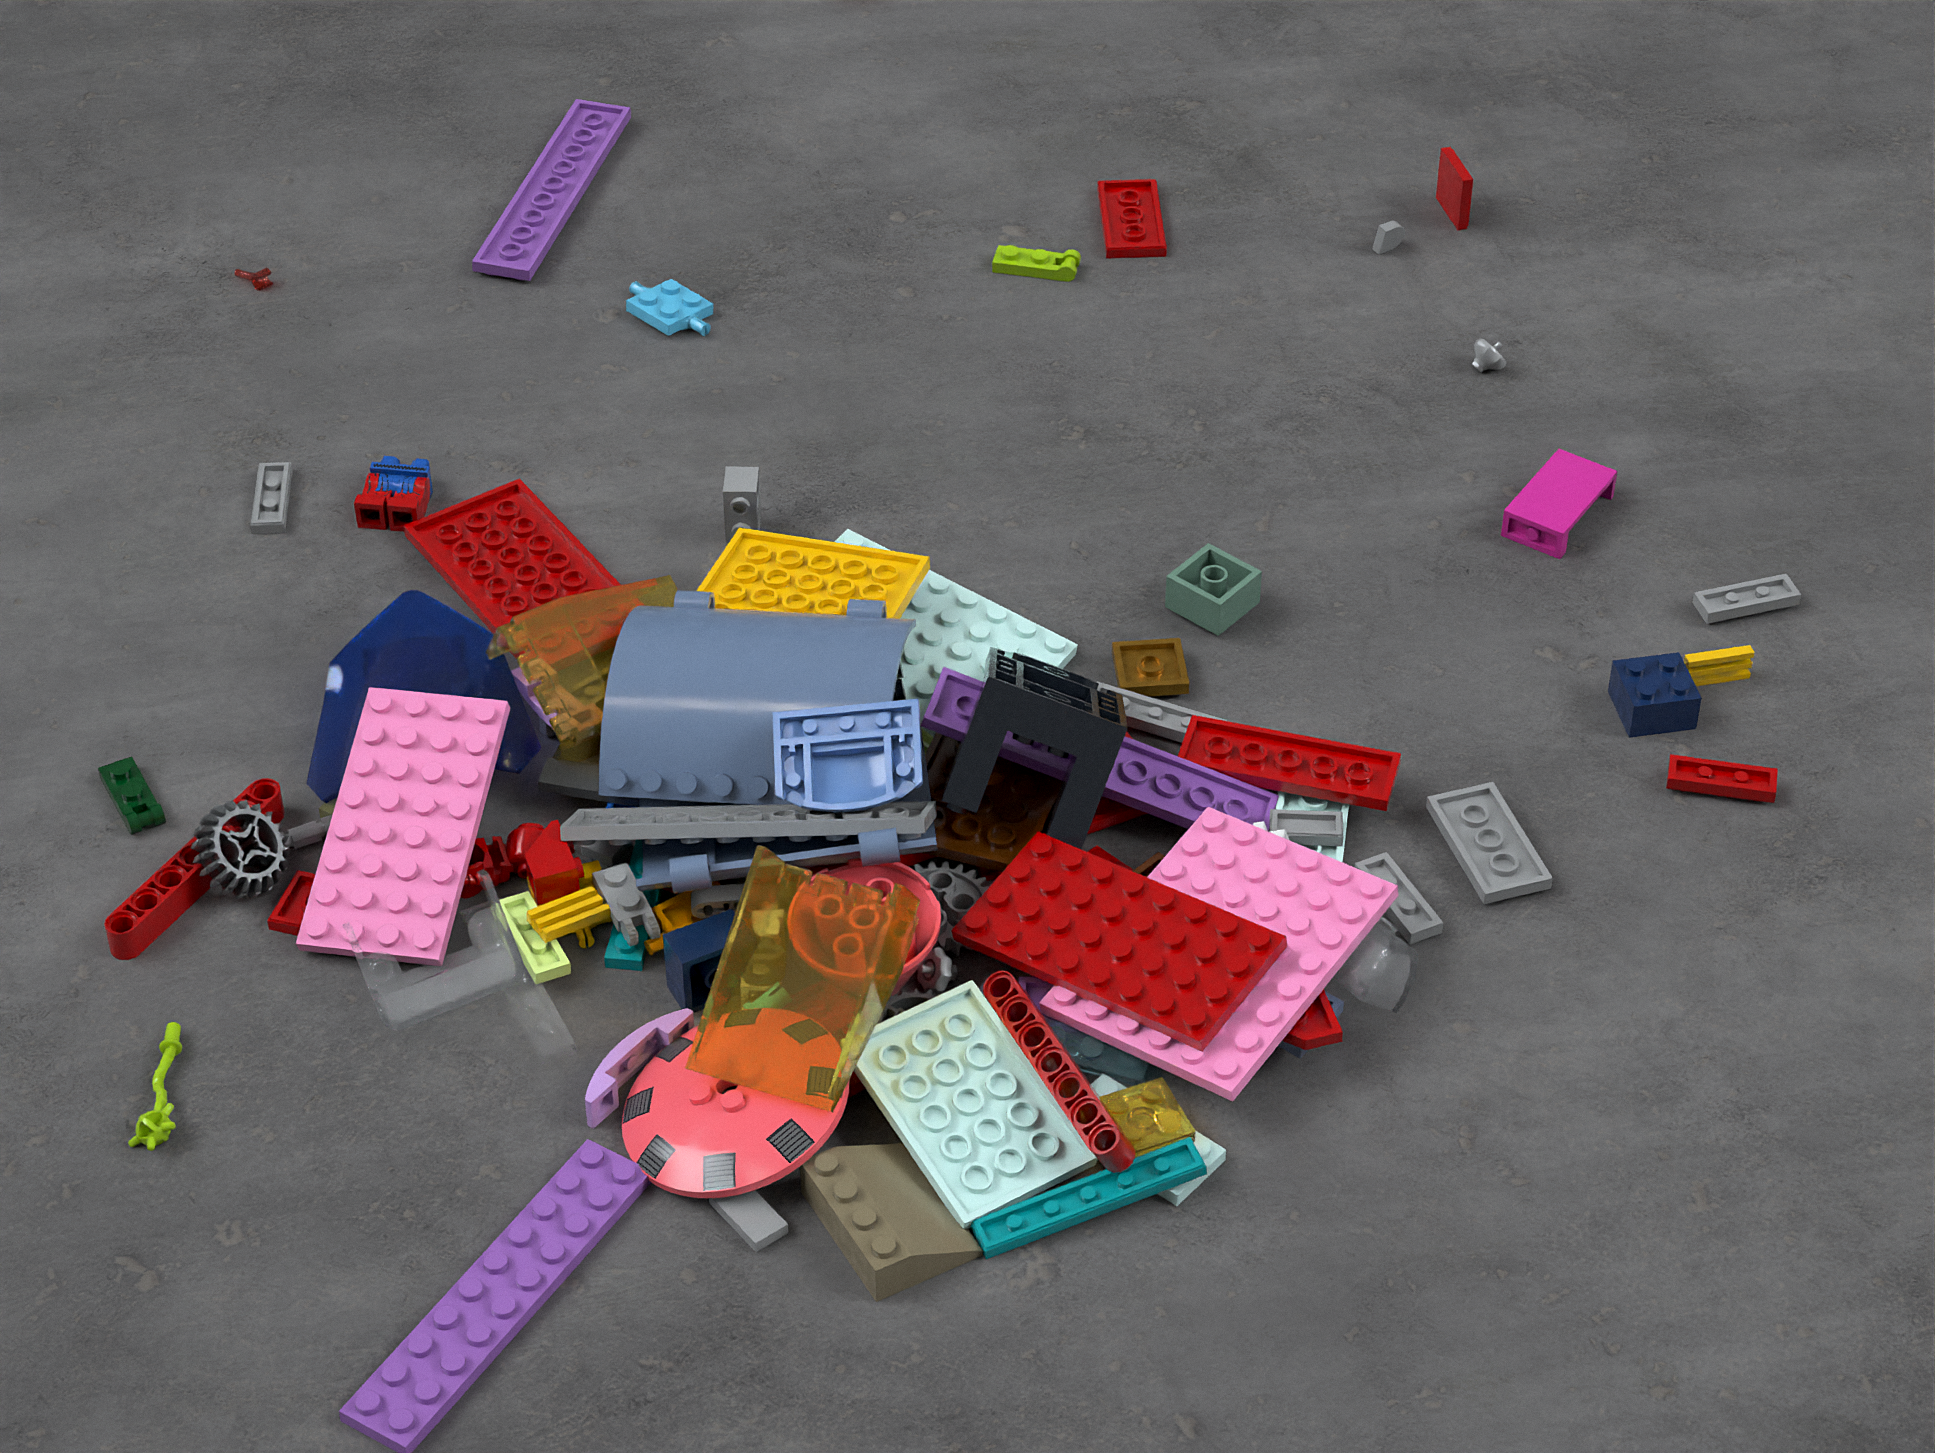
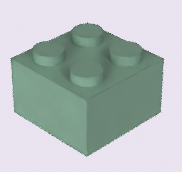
(1213, 589)

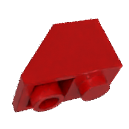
(551, 866)

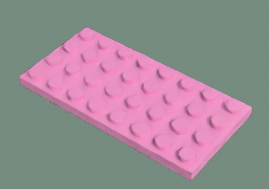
(404, 825)

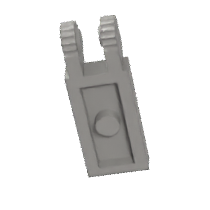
(626, 902)

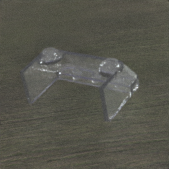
(464, 976)

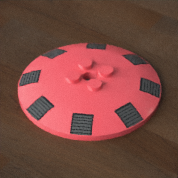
(715, 1142)

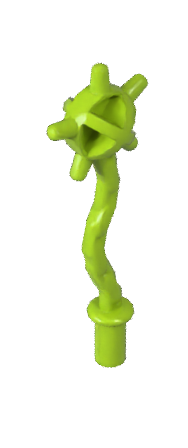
(155, 1125)

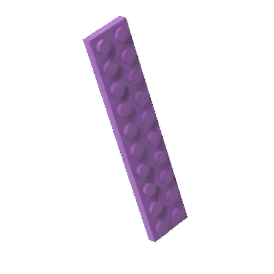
(551, 190)
(1139, 778)
(494, 1298)

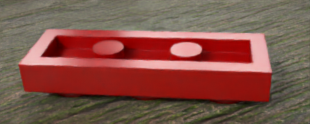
(1722, 778)

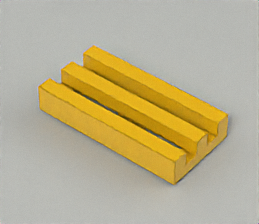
(1715, 670)
(564, 910)

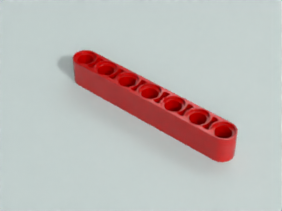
(176, 885)
(1059, 1072)

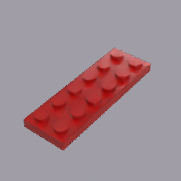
(1293, 762)

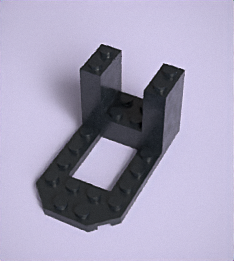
(1066, 718)

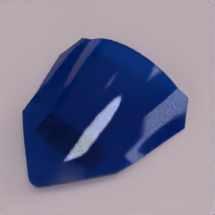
(417, 649)

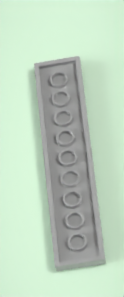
(736, 821)

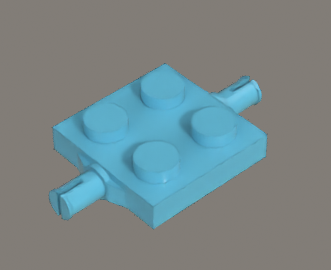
(670, 307)

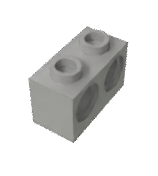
(741, 499)

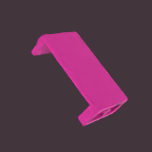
(1556, 502)

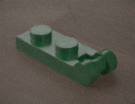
(131, 795)

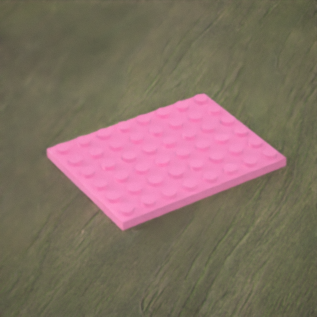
(1271, 882)

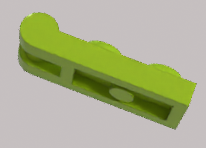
(1036, 263)

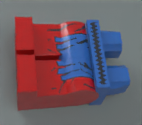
(394, 492)

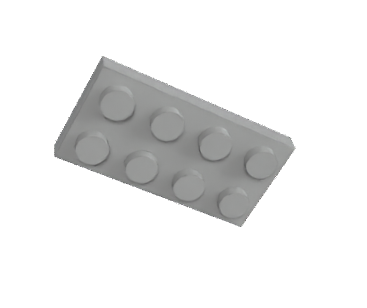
(1489, 843)

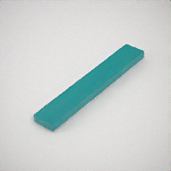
(1087, 1198)

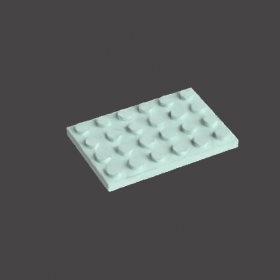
(969, 1105)

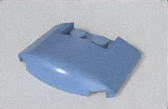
(848, 755)

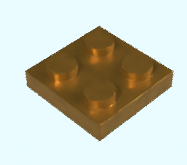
(1151, 666)

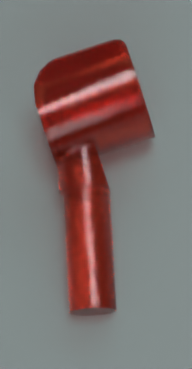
(259, 279)

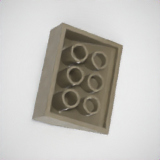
(885, 1216)

